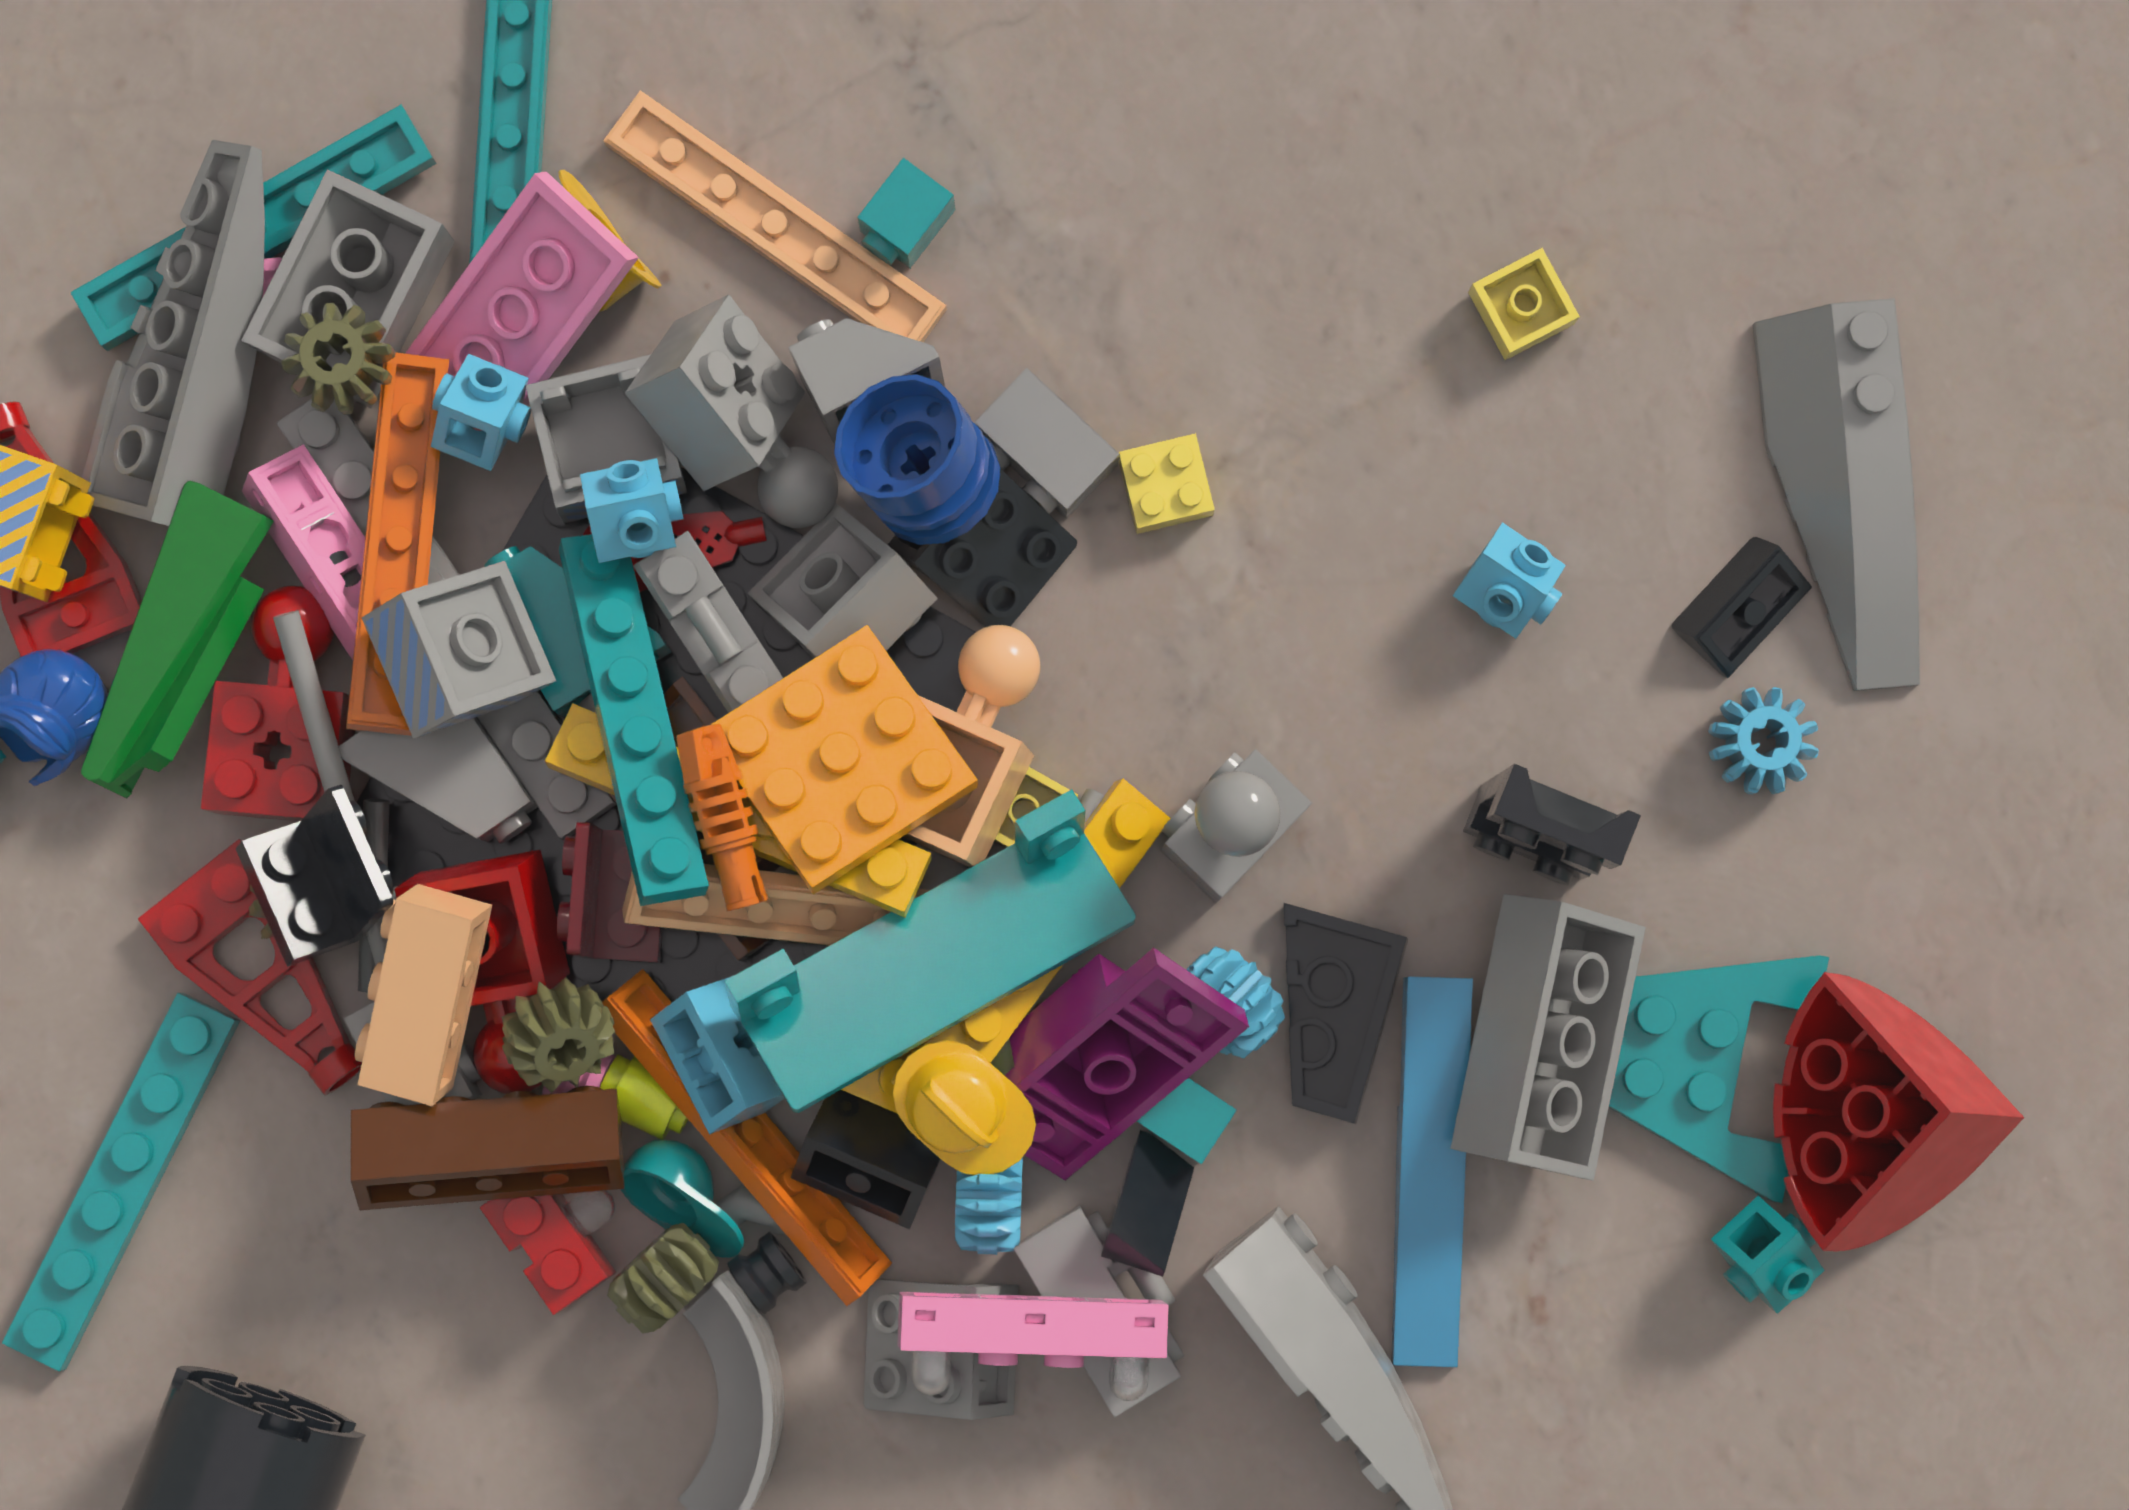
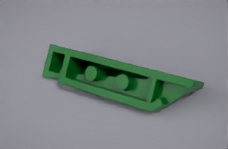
(178, 638)

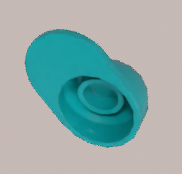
(676, 1187)

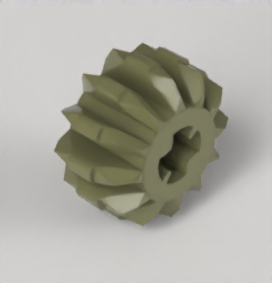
(334, 337)
(558, 1035)
(663, 1278)

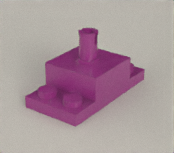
(1112, 1051)

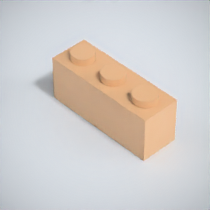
(422, 994)

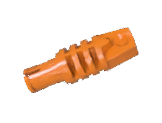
(712, 780)

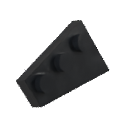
(1338, 1006)

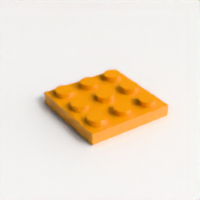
(843, 759)

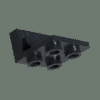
(999, 561)
(318, 879)

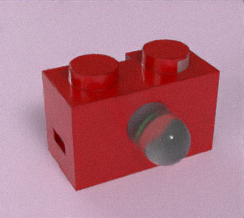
(557, 1241)

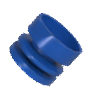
(917, 459)

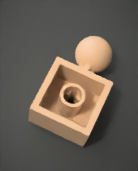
(997, 671)

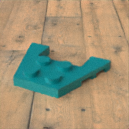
(1686, 1056)

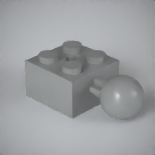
(720, 409)
(1232, 823)

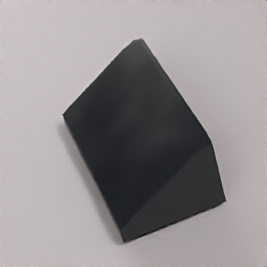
(1742, 605)
(1148, 1206)

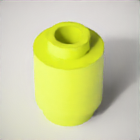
(642, 1099)

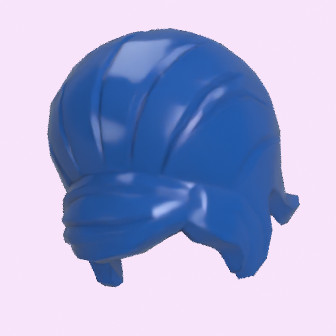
(50, 709)

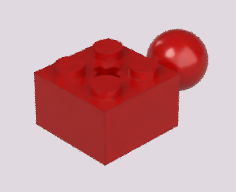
(255, 717)
(517, 947)

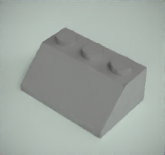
(351, 253)

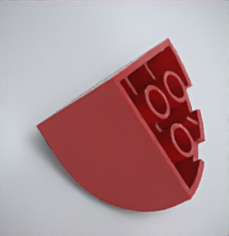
(1877, 1114)

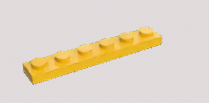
(1121, 834)
(885, 879)

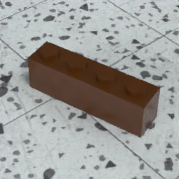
(486, 1148)

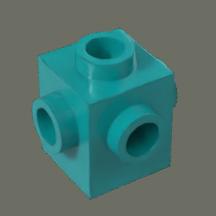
(1768, 1255)

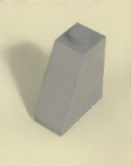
(450, 774)

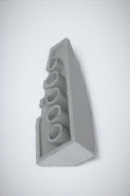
(188, 381)
(1846, 468)
(1323, 1345)

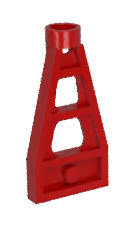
(86, 608)
(204, 912)

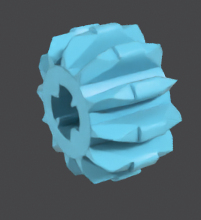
(1773, 764)
(1247, 988)
(989, 1210)

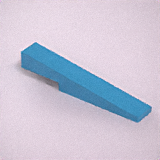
(1429, 1172)

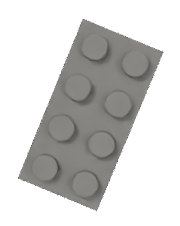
(1548, 1036)

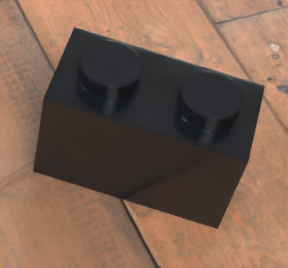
(866, 1158)

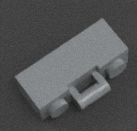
(708, 622)
(1068, 1263)

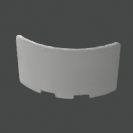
(748, 1399)

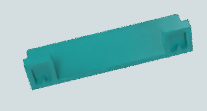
(945, 961)

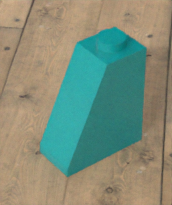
(550, 611)

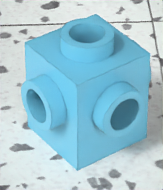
(483, 399)
(630, 509)
(1511, 582)

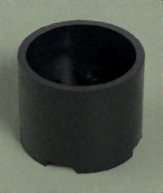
(242, 1449)

